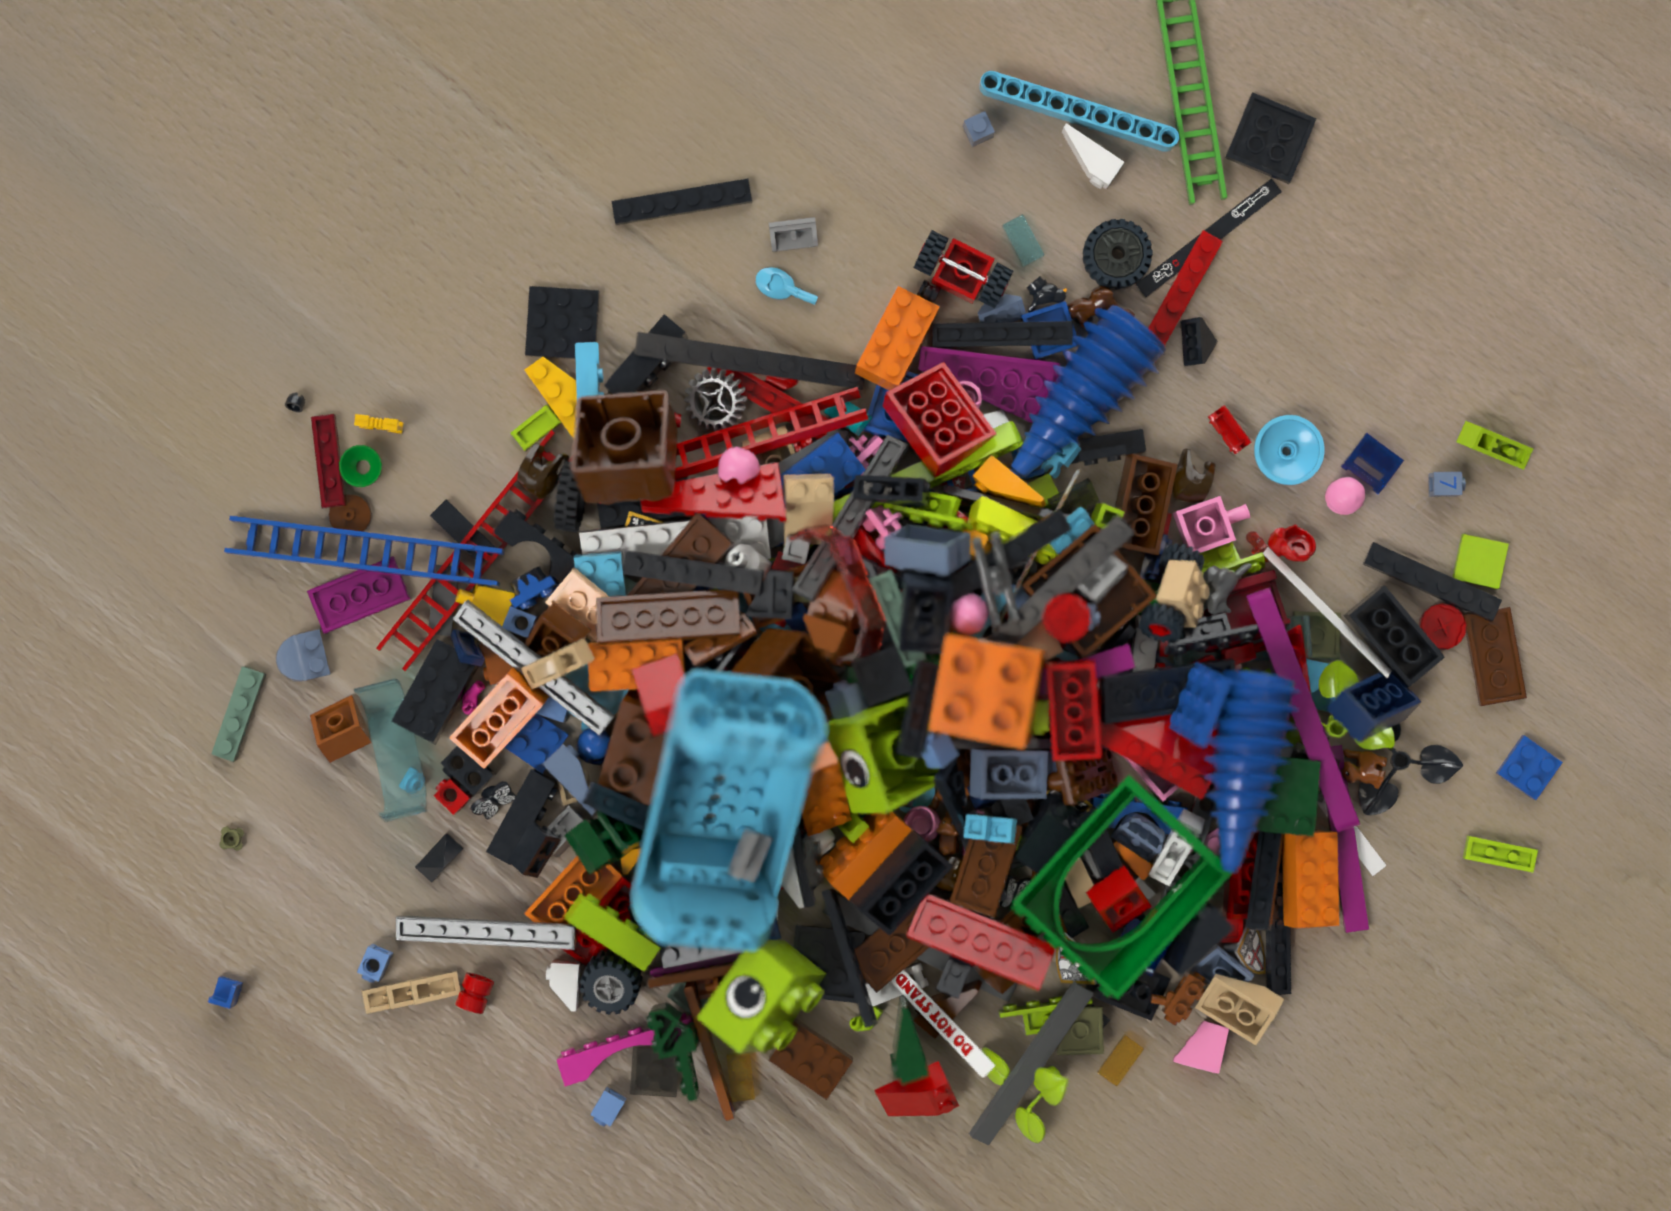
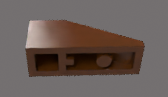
(949, 1005)

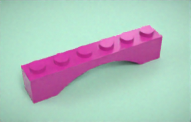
(579, 1064)

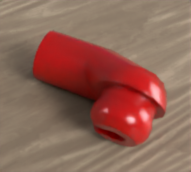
(781, 383)

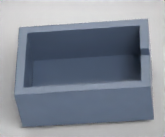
(927, 549)

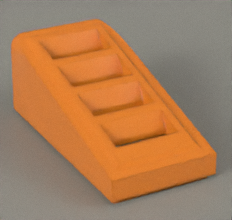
(1135, 862)

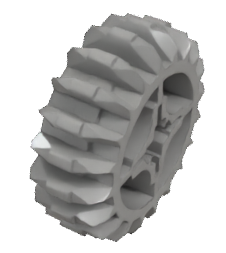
(722, 404)

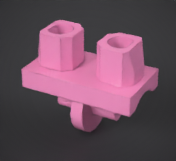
(870, 447)
(883, 521)

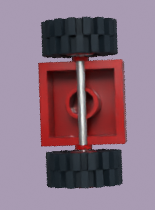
(963, 270)

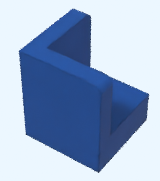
(226, 992)

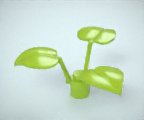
(1331, 682)
(1046, 1080)

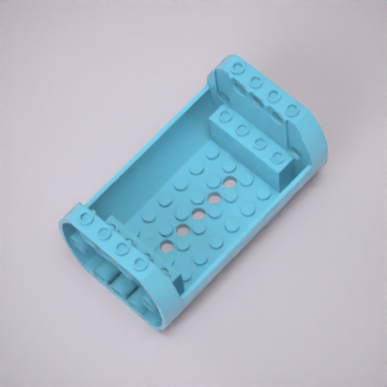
(765, 745)

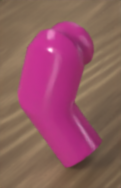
(470, 697)

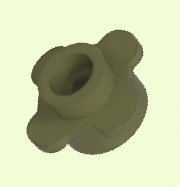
(225, 838)

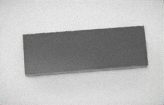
(446, 600)

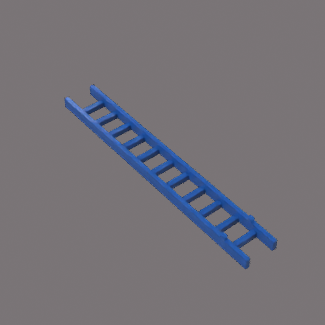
(389, 539)

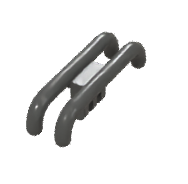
(995, 579)

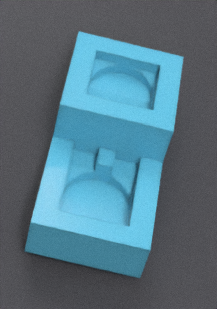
(990, 828)

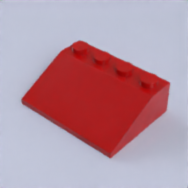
(938, 419)

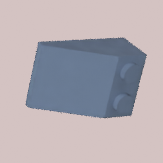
(569, 773)
(1008, 773)

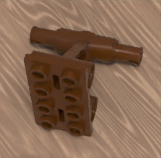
(1081, 779)

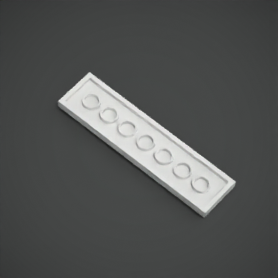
(658, 536)

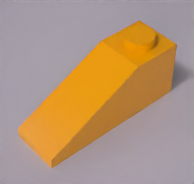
(1001, 482)

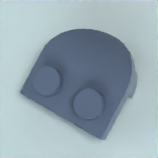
(302, 657)
(1140, 836)

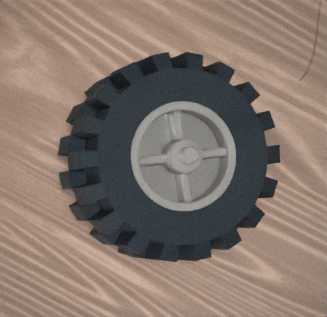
(610, 982)

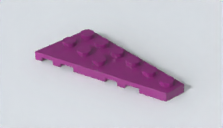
(1003, 380)

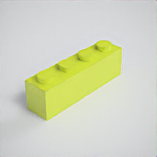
(991, 517)

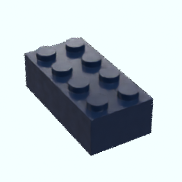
(1373, 705)

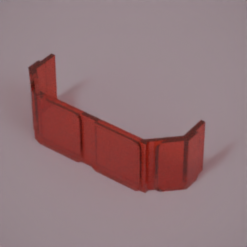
(857, 584)

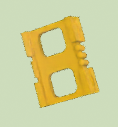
(366, 422)

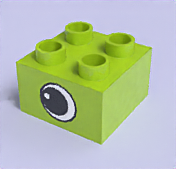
(870, 769)
(763, 998)

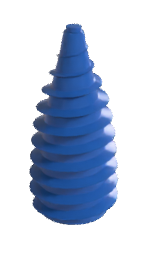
(1089, 385)
(1247, 756)

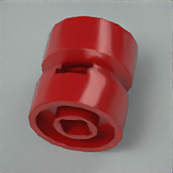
(474, 993)

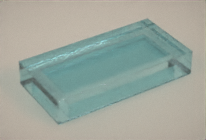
(1023, 240)

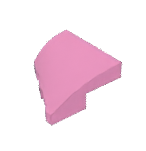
(1204, 1048)

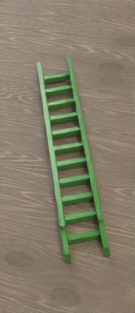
(1207, 179)

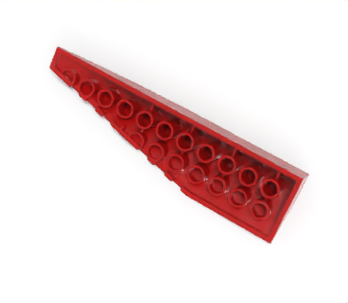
(1158, 749)

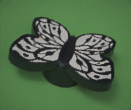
(493, 798)
(1013, 889)

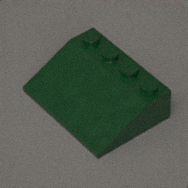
(1297, 799)
(908, 1056)

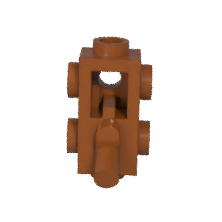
(1178, 1002)

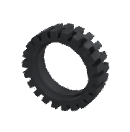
(569, 502)

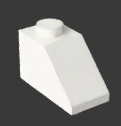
(565, 981)

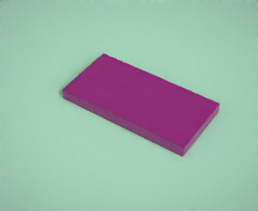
(357, 596)

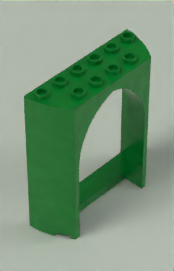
(1122, 960)

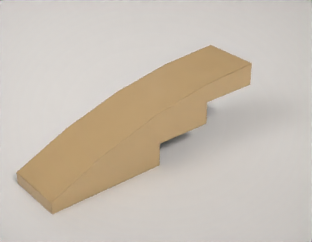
(411, 992)

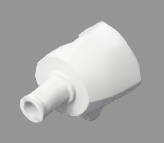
(748, 557)

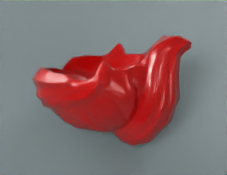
(1292, 543)

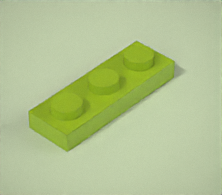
(1500, 854)

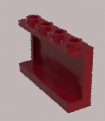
(1241, 612)

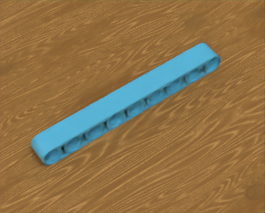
(1090, 108)

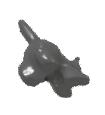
(1221, 584)

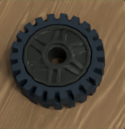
(1122, 236)

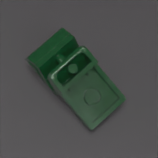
(603, 841)
(663, 1020)

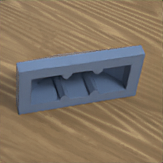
(1007, 310)

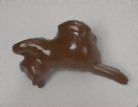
(1084, 308)

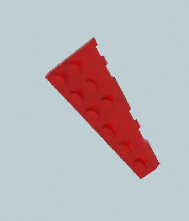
(718, 498)

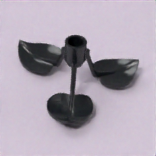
(1437, 767)

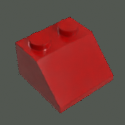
(1118, 899)

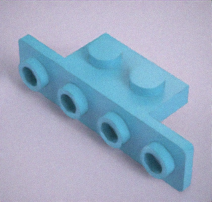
(588, 369)

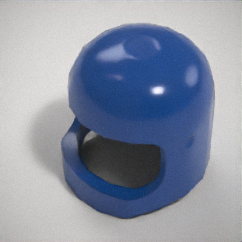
(593, 746)

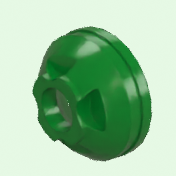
(349, 463)

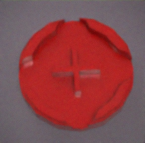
(1066, 618)
(1443, 625)

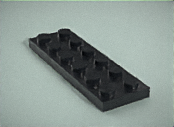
(1148, 691)

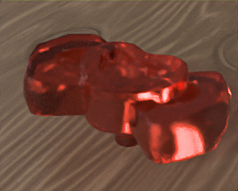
(1257, 543)

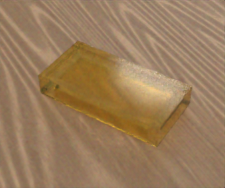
(1120, 1060)

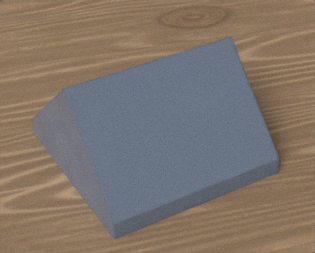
(1221, 963)

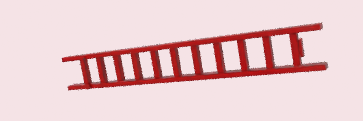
(770, 421)
(490, 559)

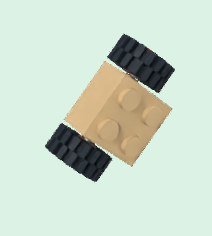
(1179, 596)

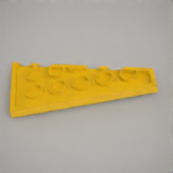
(557, 390)

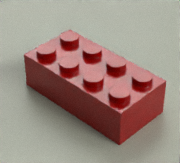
(1074, 709)

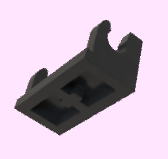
(534, 850)

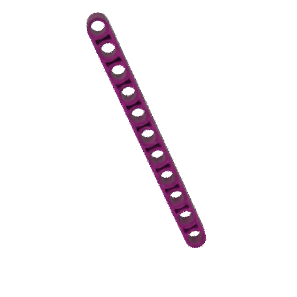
(1307, 719)

